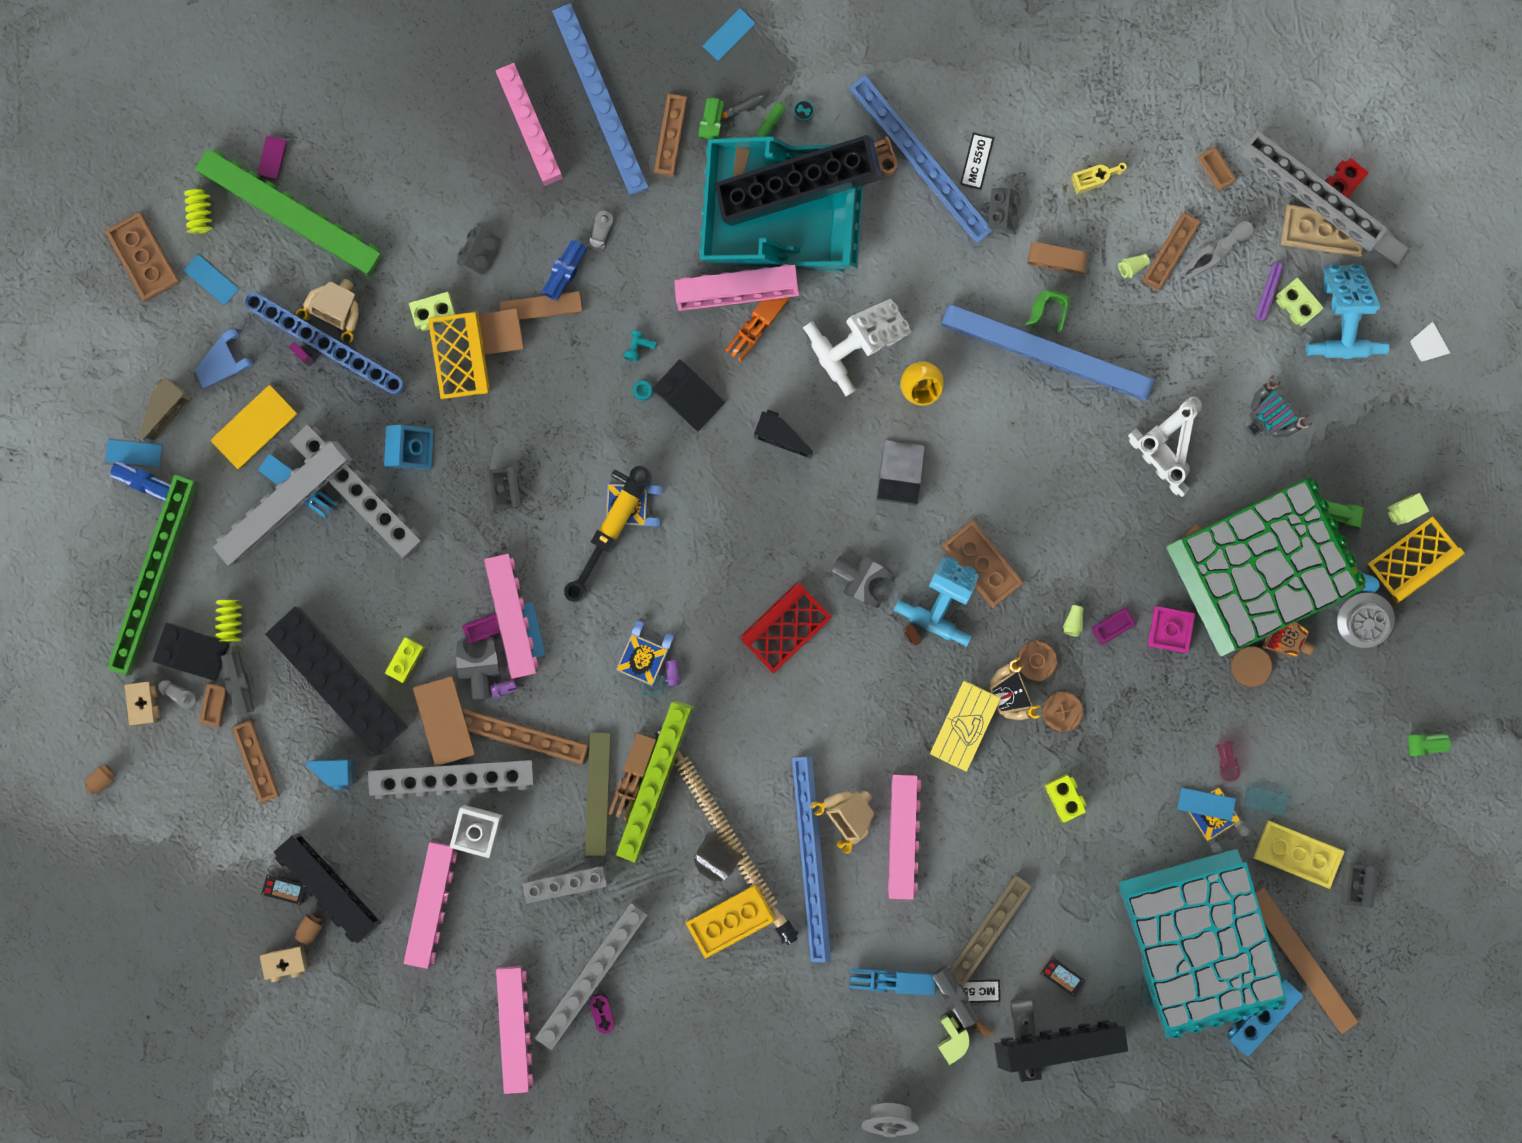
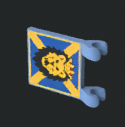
(638, 515)
(642, 657)

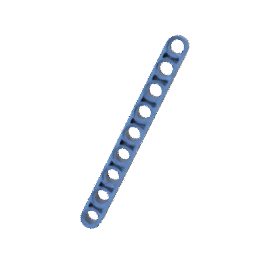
(316, 339)

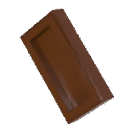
(912, 635)

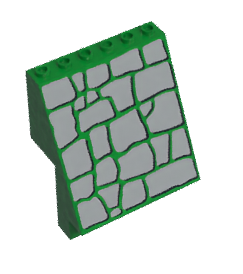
(1266, 566)

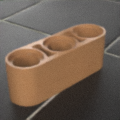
(1057, 258)

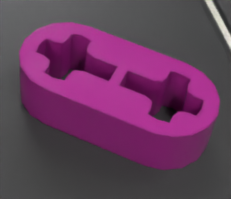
(606, 1012)

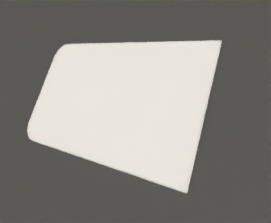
(1429, 344)

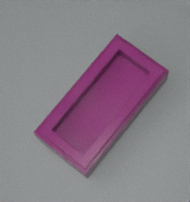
(272, 158)
(301, 354)
(1113, 626)
(481, 629)

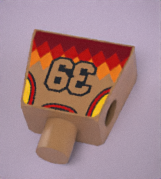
(1289, 641)

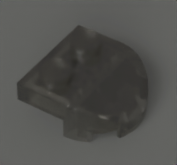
(716, 858)

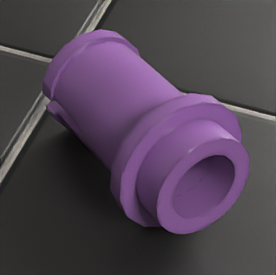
(672, 673)
(503, 688)

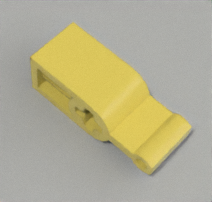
(1087, 180)

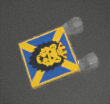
(1212, 827)

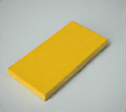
(254, 427)
(730, 921)

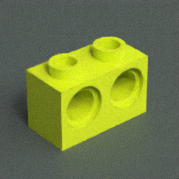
(1061, 800)

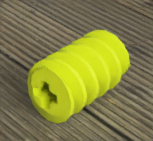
(197, 211)
(228, 620)

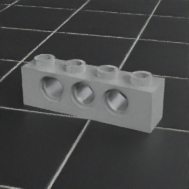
(565, 884)

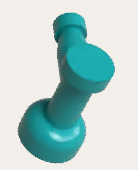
(637, 340)

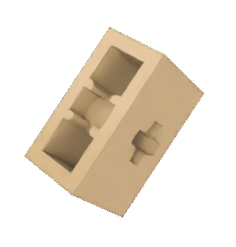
(137, 693)
(294, 956)

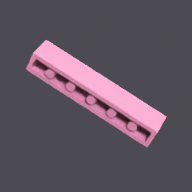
(529, 124)
(736, 287)
(509, 616)
(902, 836)
(429, 905)
(514, 1030)

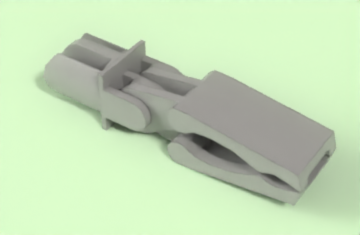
(1233, 237)

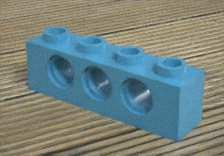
(1263, 1028)

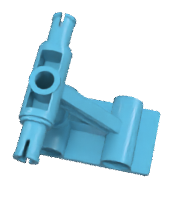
(1351, 298)
(953, 583)

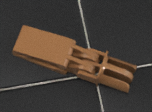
(636, 765)

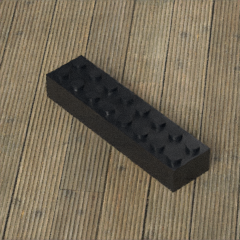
(798, 180)
(336, 680)

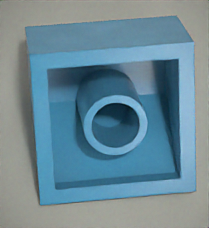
(408, 447)
(334, 772)

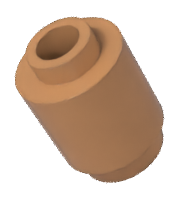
(99, 779)
(309, 928)

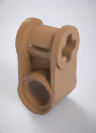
(886, 155)

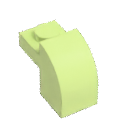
(956, 1044)

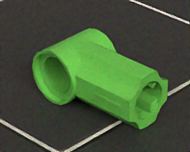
(710, 124)
(1348, 515)
(1422, 744)

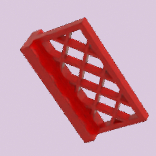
(772, 615)

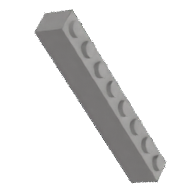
(282, 503)
(591, 975)

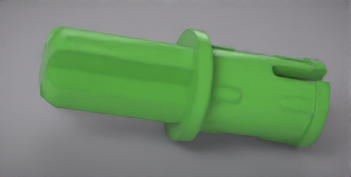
(771, 120)

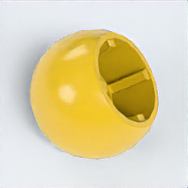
(918, 387)

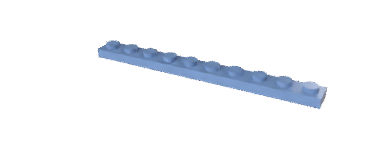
(600, 99)
(920, 159)
(811, 860)

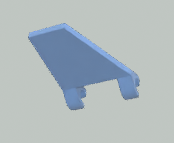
(220, 362)

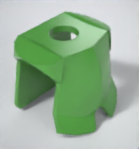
(1039, 303)

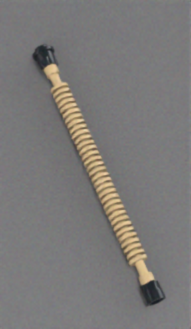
(784, 927)

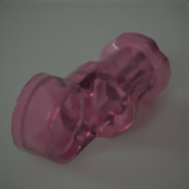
(1227, 760)

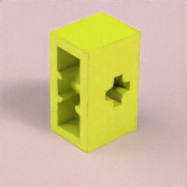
(405, 660)

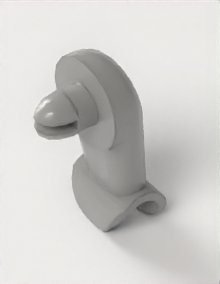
(601, 228)
(180, 695)

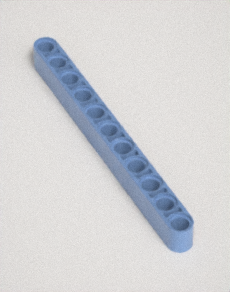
(1048, 352)

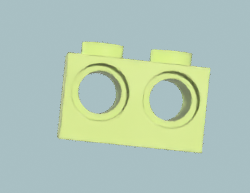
(1303, 298)
(431, 305)
(1407, 509)

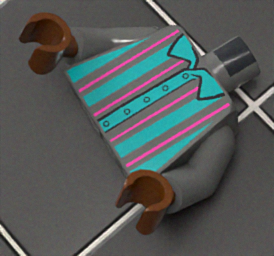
(1273, 414)

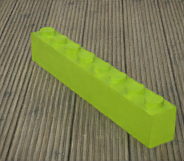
(655, 780)

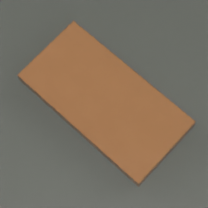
(142, 256)
(975, 550)
(444, 721)

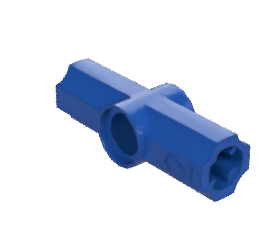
(564, 270)
(140, 480)

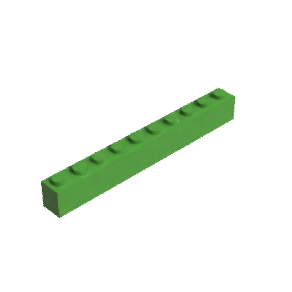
(288, 212)
(152, 575)

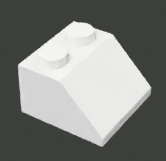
(476, 831)

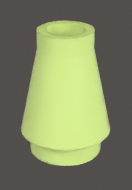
(1130, 266)
(1074, 621)

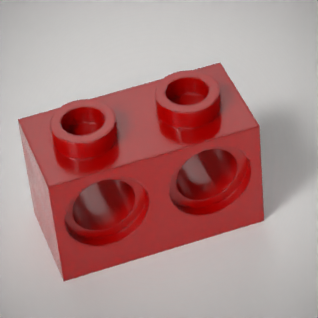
(1345, 183)

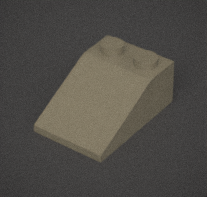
(163, 407)

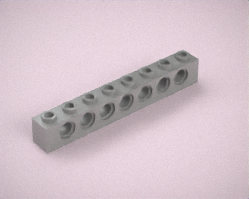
(1313, 191)
(405, 546)
(378, 778)

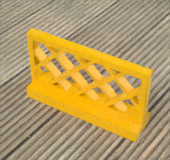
(476, 350)
(1424, 575)

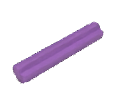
(1269, 291)

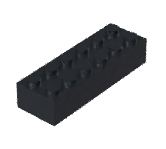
(327, 888)
(1061, 1046)

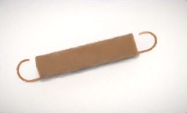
(981, 1029)

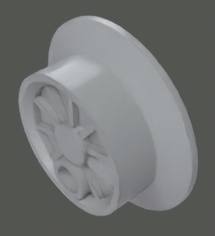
(1365, 620)
(890, 1120)

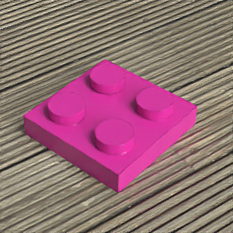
(1171, 629)

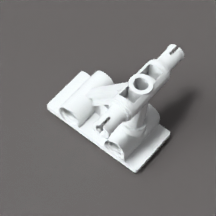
(870, 330)
(1160, 454)

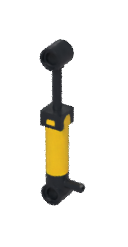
(607, 535)

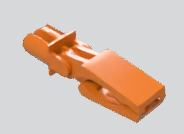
(765, 315)

